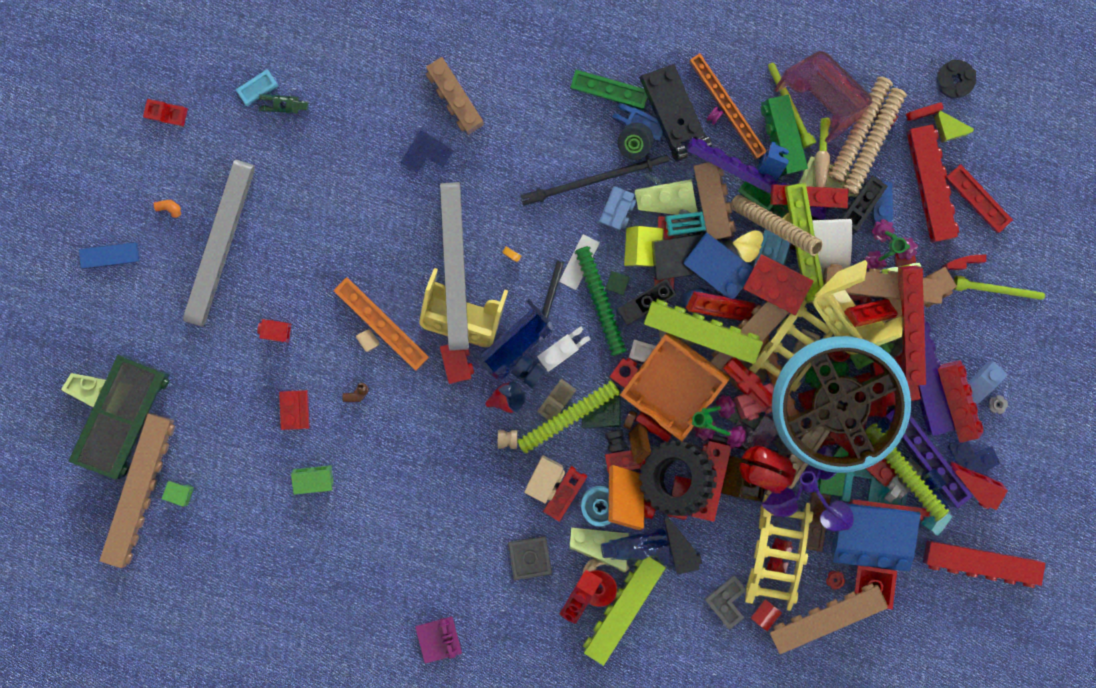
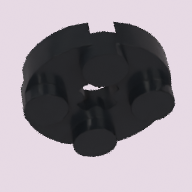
(965, 73)

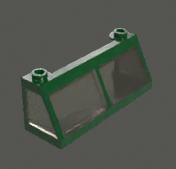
(118, 416)

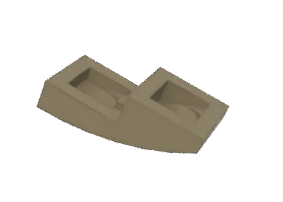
(556, 400)

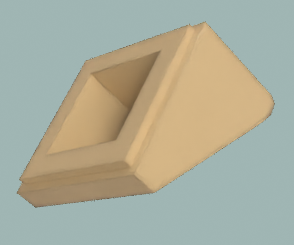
(367, 340)

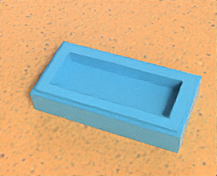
(258, 85)

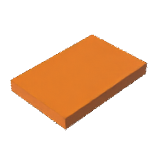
(625, 498)

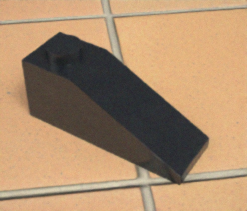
(864, 202)
(682, 552)

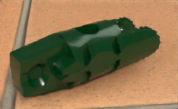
(292, 102)

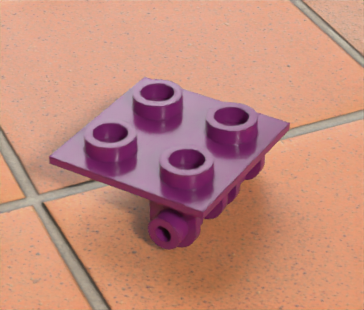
(438, 640)

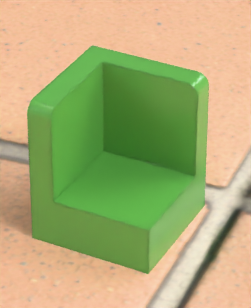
(177, 493)

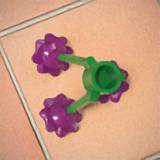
(903, 247)
(706, 427)

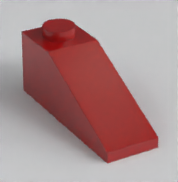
(985, 489)

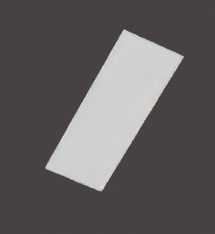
(572, 273)

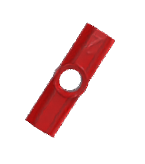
(748, 382)

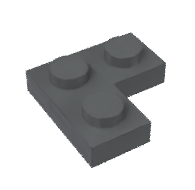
(722, 598)

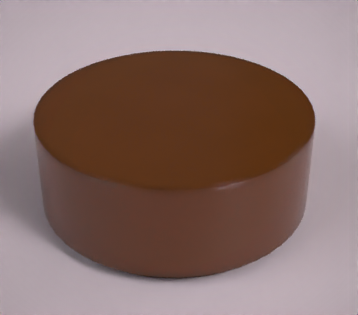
(630, 420)

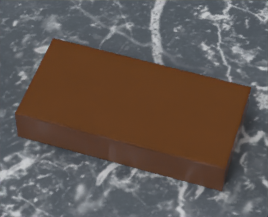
(639, 443)

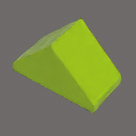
(950, 128)

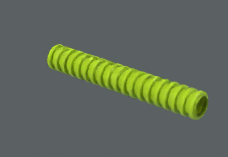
(568, 417)
(910, 477)

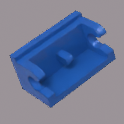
(772, 162)

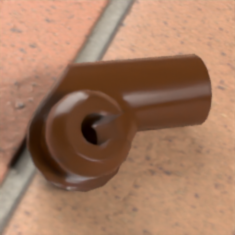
(358, 395)

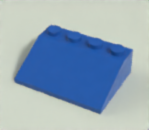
(878, 538)

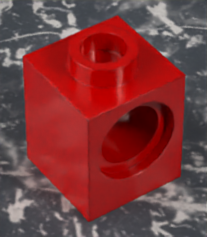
(623, 381)

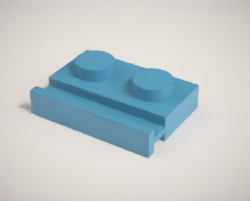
(774, 248)

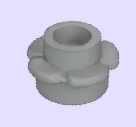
(993, 404)

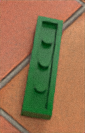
(609, 89)

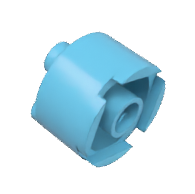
(589, 510)

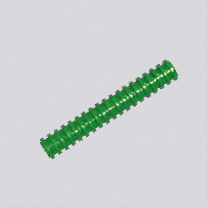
(600, 300)

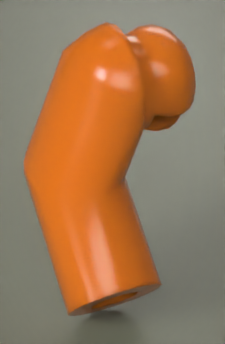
(168, 205)

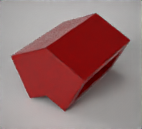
(766, 615)

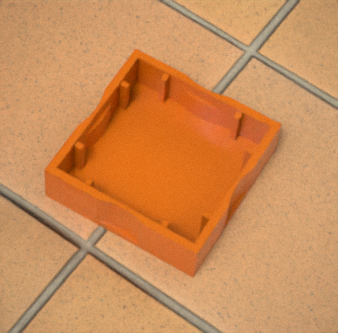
(674, 385)

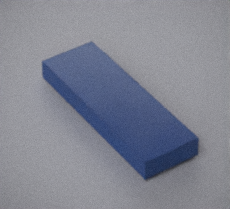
(109, 255)

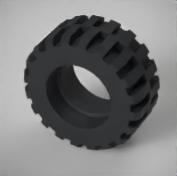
(654, 473)

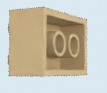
(544, 479)

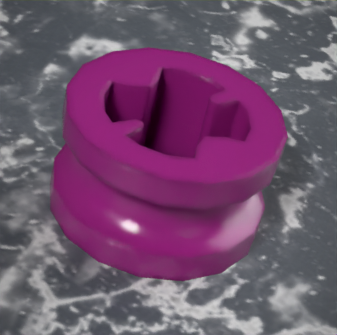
(714, 115)

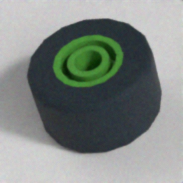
(638, 134)

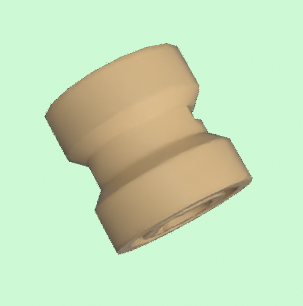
(507, 439)

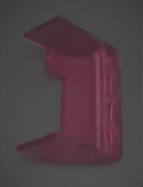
(831, 87)

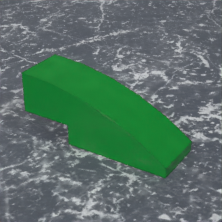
(762, 198)

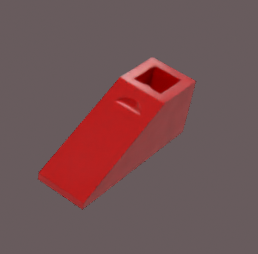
(580, 596)

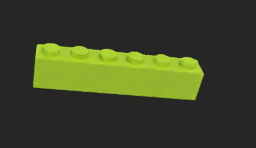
(703, 332)
(623, 610)

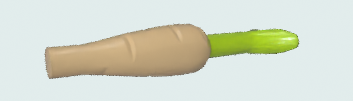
(822, 157)

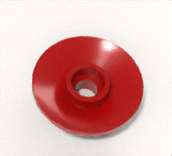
(606, 594)

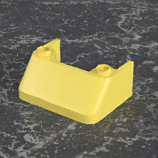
(834, 300)
(481, 320)

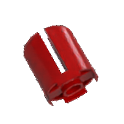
(768, 475)

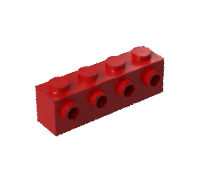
(960, 401)
(719, 455)

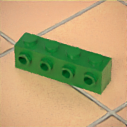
(784, 132)

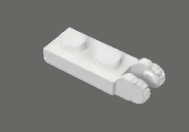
(561, 350)

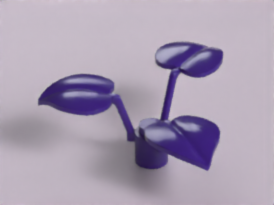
(784, 504)

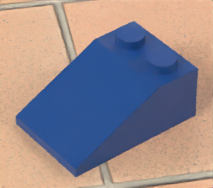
(719, 266)

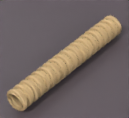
(859, 130)
(875, 140)
(777, 225)

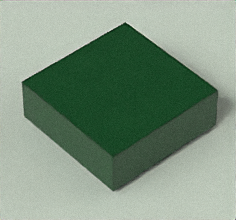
(617, 283)

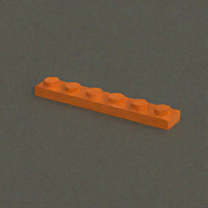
(381, 323)

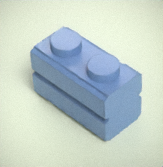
(617, 208)

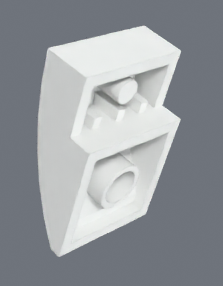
(836, 241)

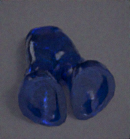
(633, 547)

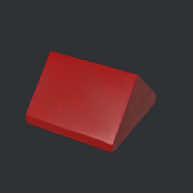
(877, 576)

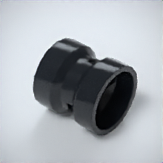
(615, 440)

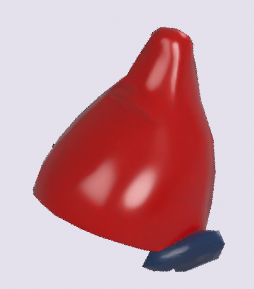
(507, 398)

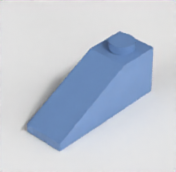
(986, 381)

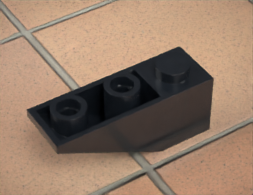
(640, 305)

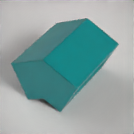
(936, 526)

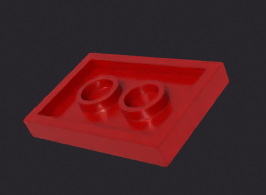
(778, 284)

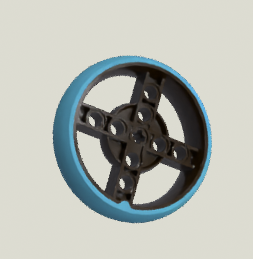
(865, 454)

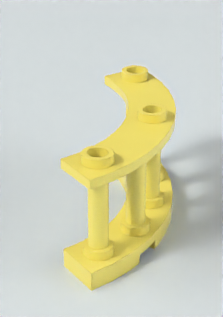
(788, 327)
(763, 551)

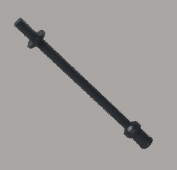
(541, 194)

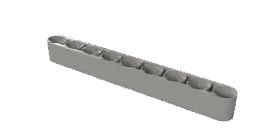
(219, 243)
(454, 266)

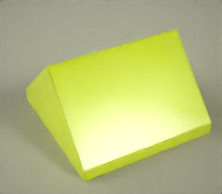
(639, 245)

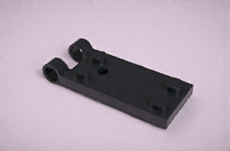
(672, 103)

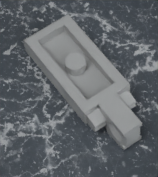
(897, 487)

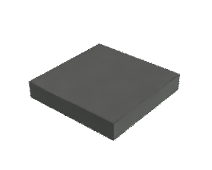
(530, 558)

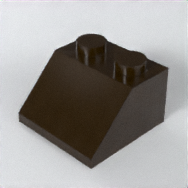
(735, 484)

